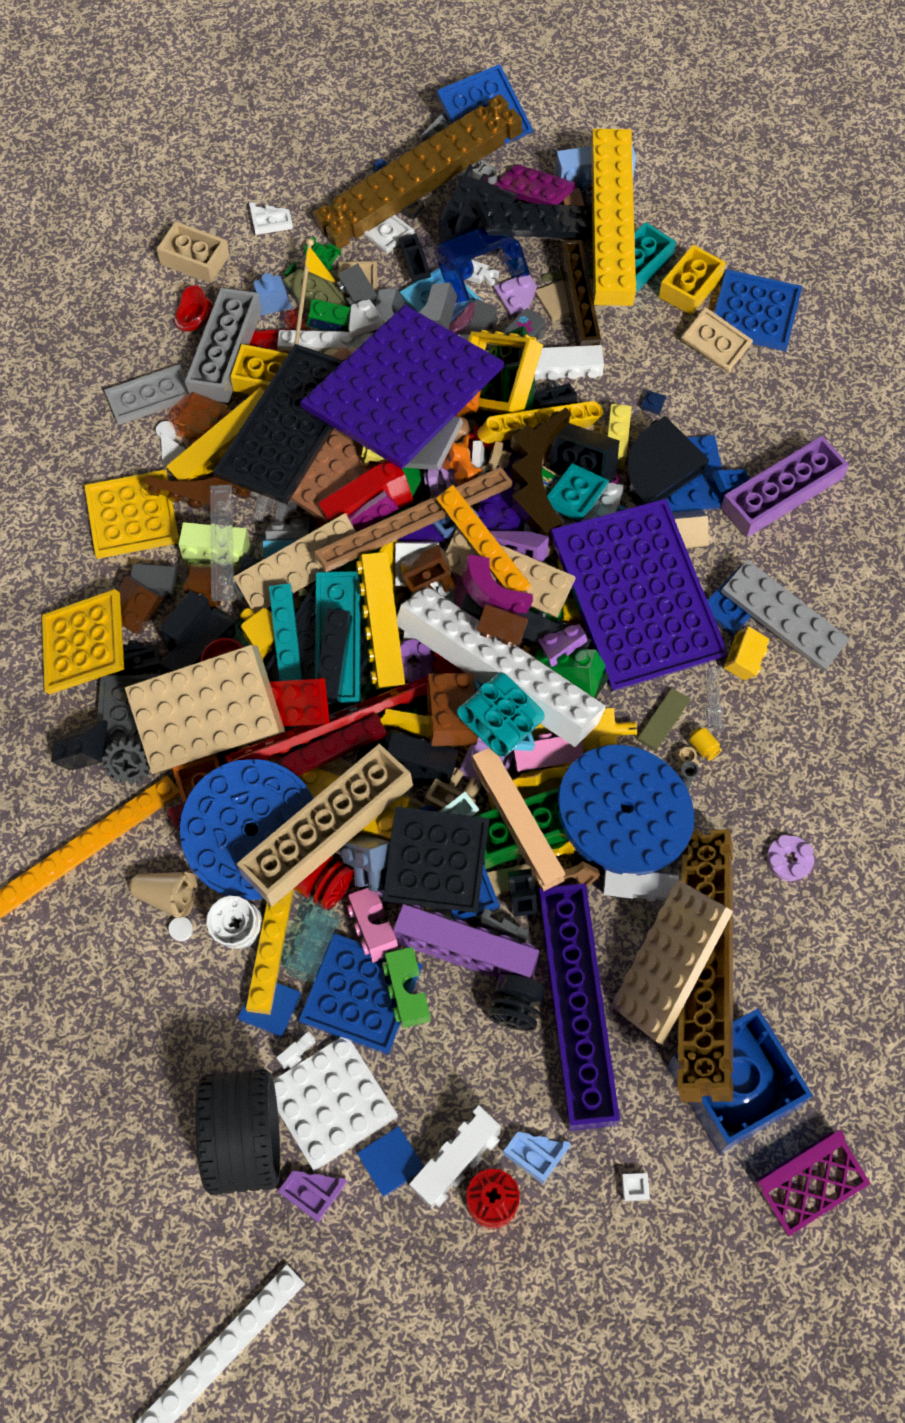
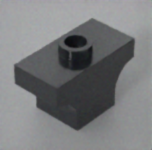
(522, 892)

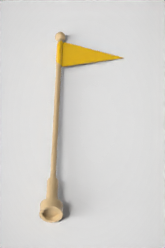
(314, 266)

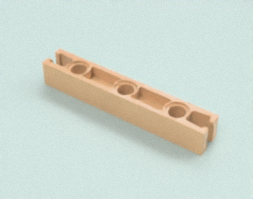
(518, 819)

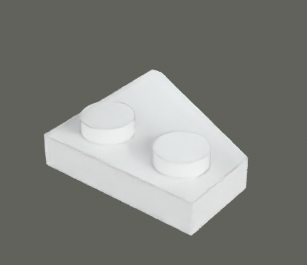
(364, 318)
(479, 457)

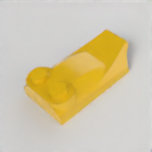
(407, 723)

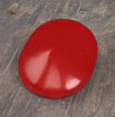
(195, 306)

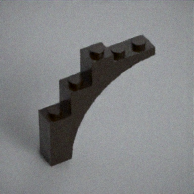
(531, 499)

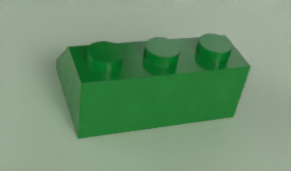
(580, 668)

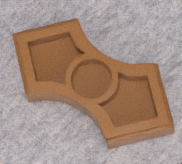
(579, 874)

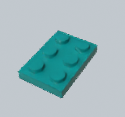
(577, 492)

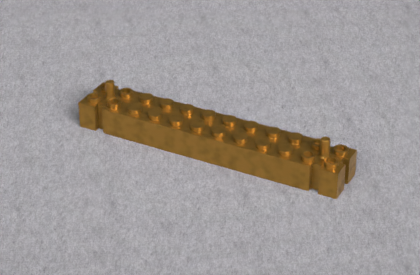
(418, 171)
(707, 1015)

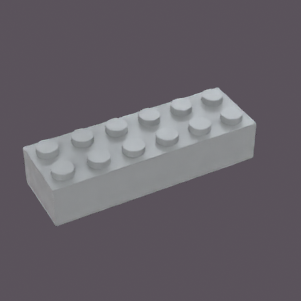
(228, 327)

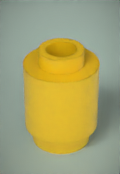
(705, 743)

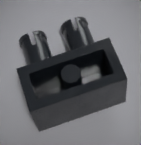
(554, 395)

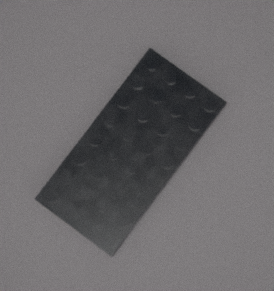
(279, 435)

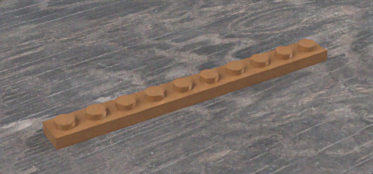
(407, 521)

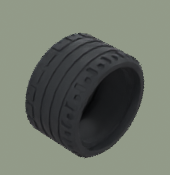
(237, 1132)

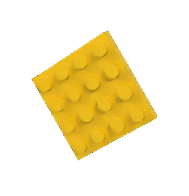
(128, 517)
(82, 642)

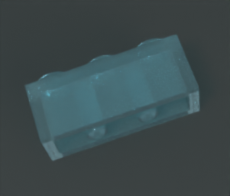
(312, 944)

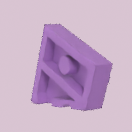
(312, 1192)

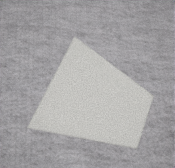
(170, 450)

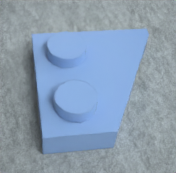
(535, 1154)

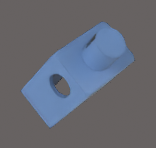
(272, 294)

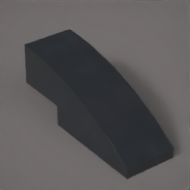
(414, 257)

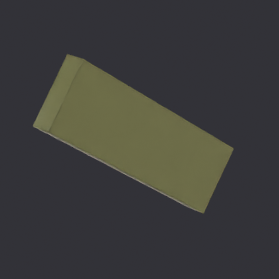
(663, 719)

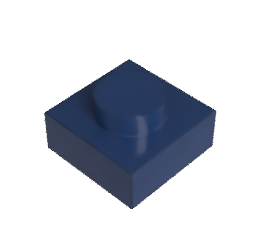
(653, 402)

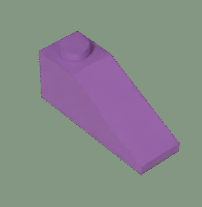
(524, 542)

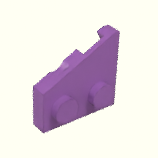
(562, 642)

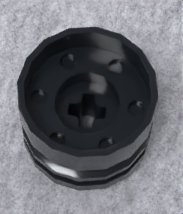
(516, 1002)

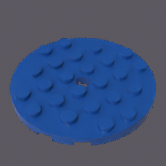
(220, 809)
(617, 840)

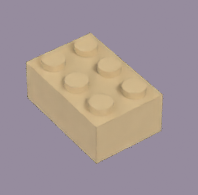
(193, 252)

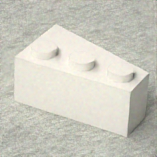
(649, 886)

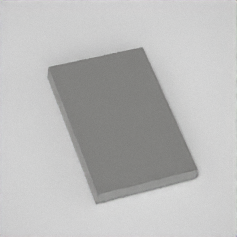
(436, 450)

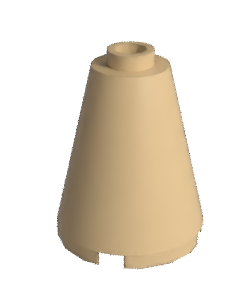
(166, 891)

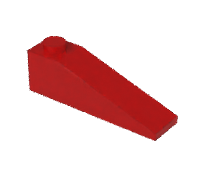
(365, 488)

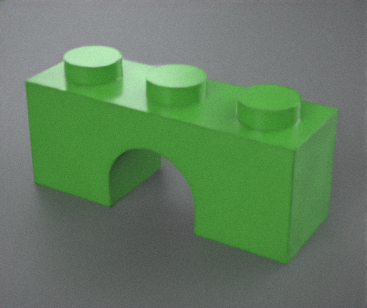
(411, 1008)

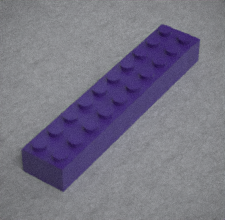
(578, 1026)

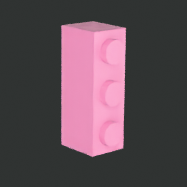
(547, 752)

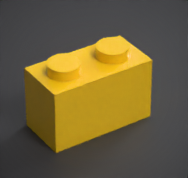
(746, 653)

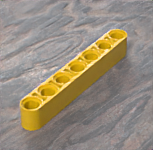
(502, 427)

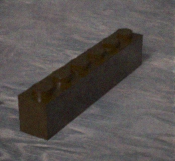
(579, 293)

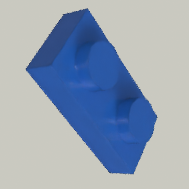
(730, 479)

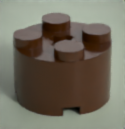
(200, 581)

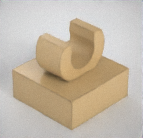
(498, 457)

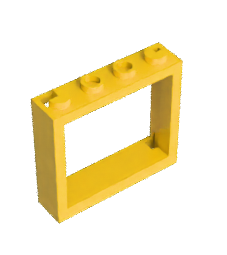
(525, 372)

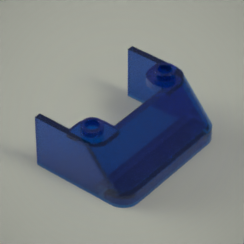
(456, 254)

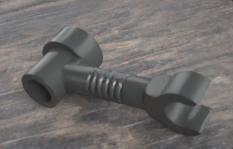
(692, 767)

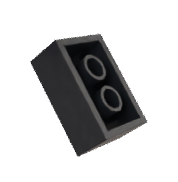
(585, 449)

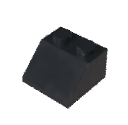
(80, 746)

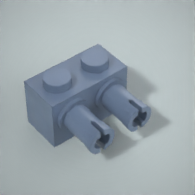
(368, 858)

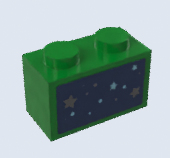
(328, 316)

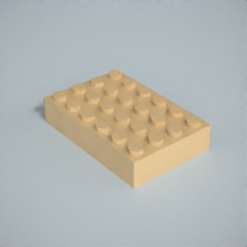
(204, 709)

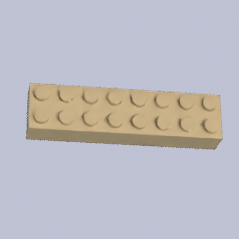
(325, 824)

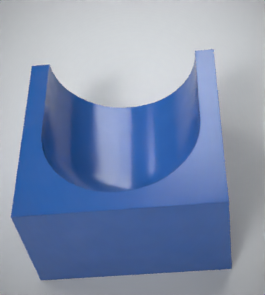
(763, 1086)

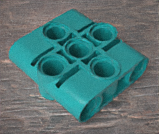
(501, 714)

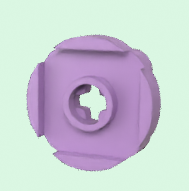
(802, 852)

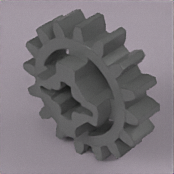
(117, 761)

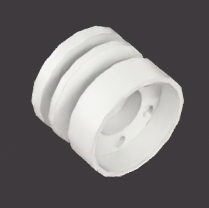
(222, 919)

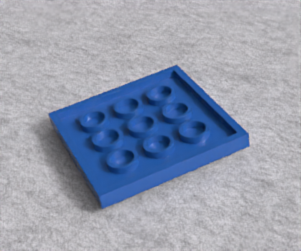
(477, 90)
(759, 307)
(701, 491)
(353, 997)

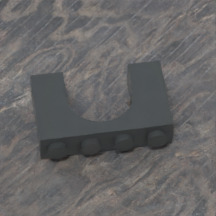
(438, 307)

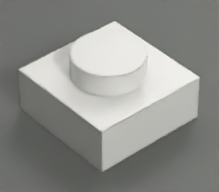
(635, 1187)

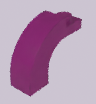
(484, 589)

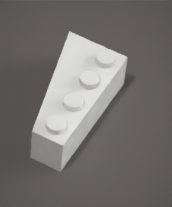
(456, 1158)

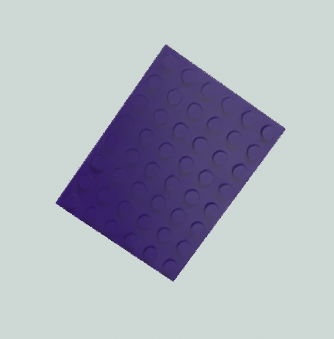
(402, 386)
(638, 594)

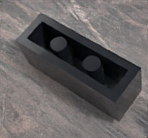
(422, 758)

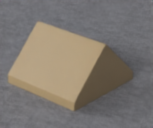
(693, 527)

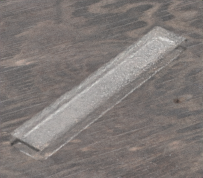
(222, 543)

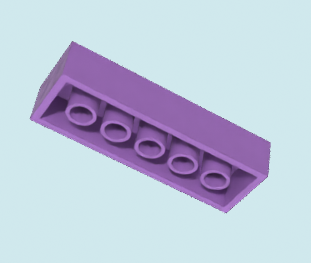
(784, 486)
(463, 944)

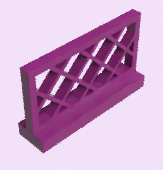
(795, 1166)

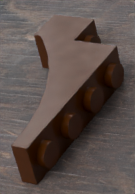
(191, 492)

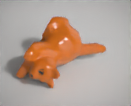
(459, 460)

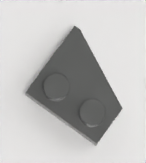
(503, 927)

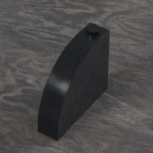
(662, 463)

